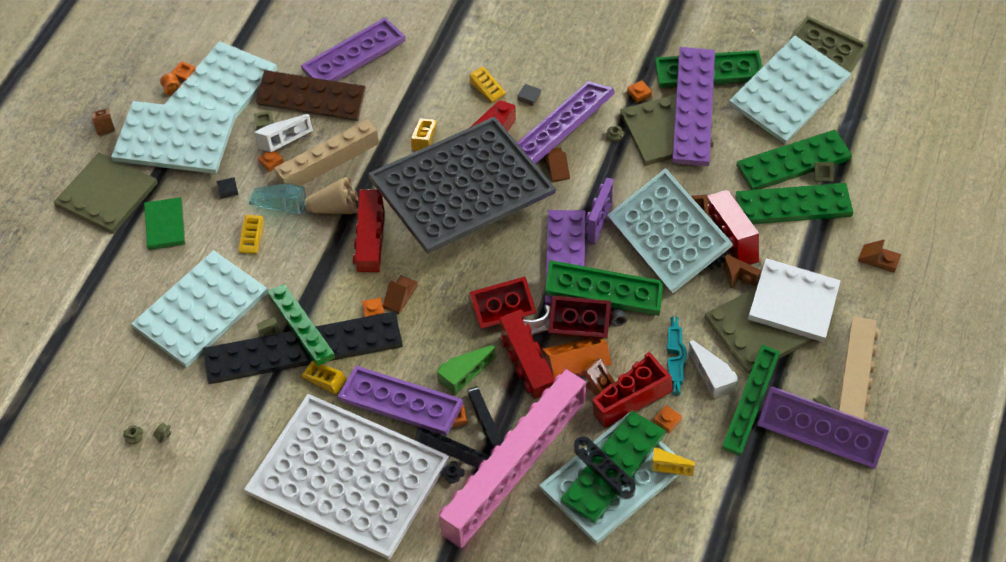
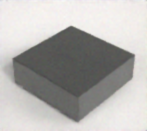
(529, 94)

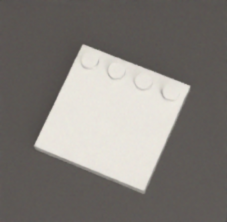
(794, 300)

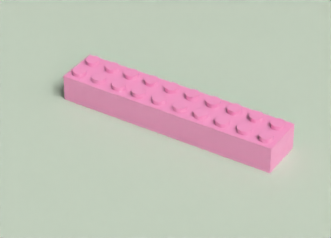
(512, 458)

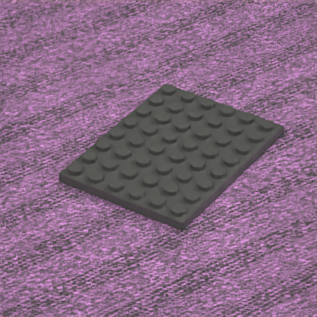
(461, 184)

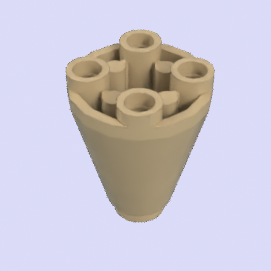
(334, 199)

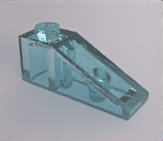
(280, 197)

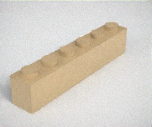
(328, 154)
(858, 367)

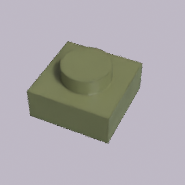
(263, 119)
(823, 171)
(268, 327)

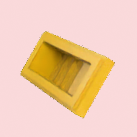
(481, 75)
(423, 136)
(251, 222)
(334, 383)
(671, 463)

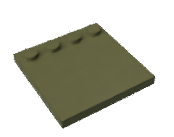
(832, 43)
(652, 128)
(105, 193)
(746, 336)

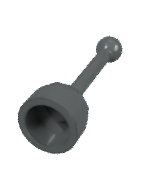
(618, 317)

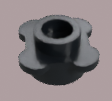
(453, 477)

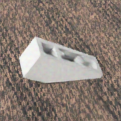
(283, 132)
(714, 371)

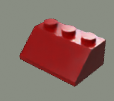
(500, 300)

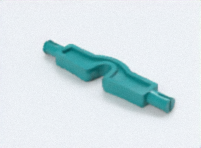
(676, 364)

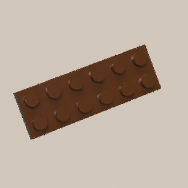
(311, 95)

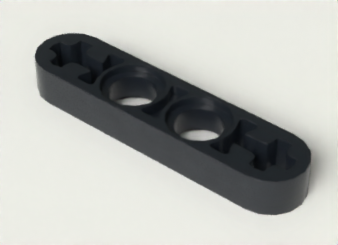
(484, 417)
(451, 447)
(607, 465)

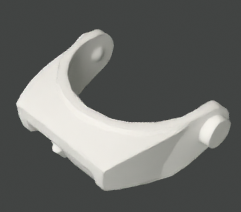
(540, 325)

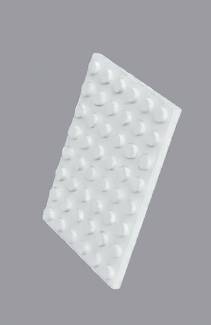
(347, 476)

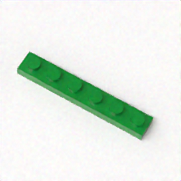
(301, 325)
(750, 400)

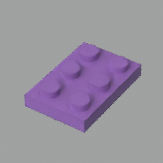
(600, 210)

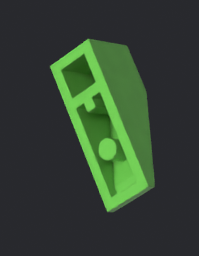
(463, 368)

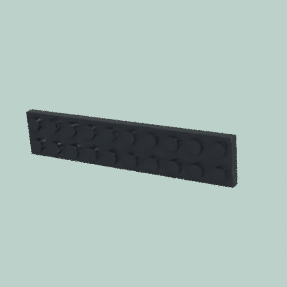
(285, 351)

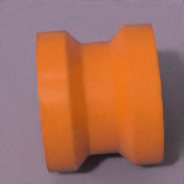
(169, 83)

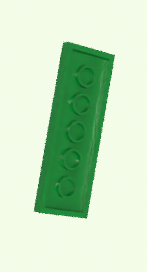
(728, 68)
(792, 160)
(795, 203)
(621, 289)
(629, 449)

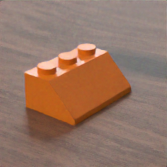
(576, 355)

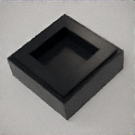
(227, 187)

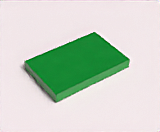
(164, 223)

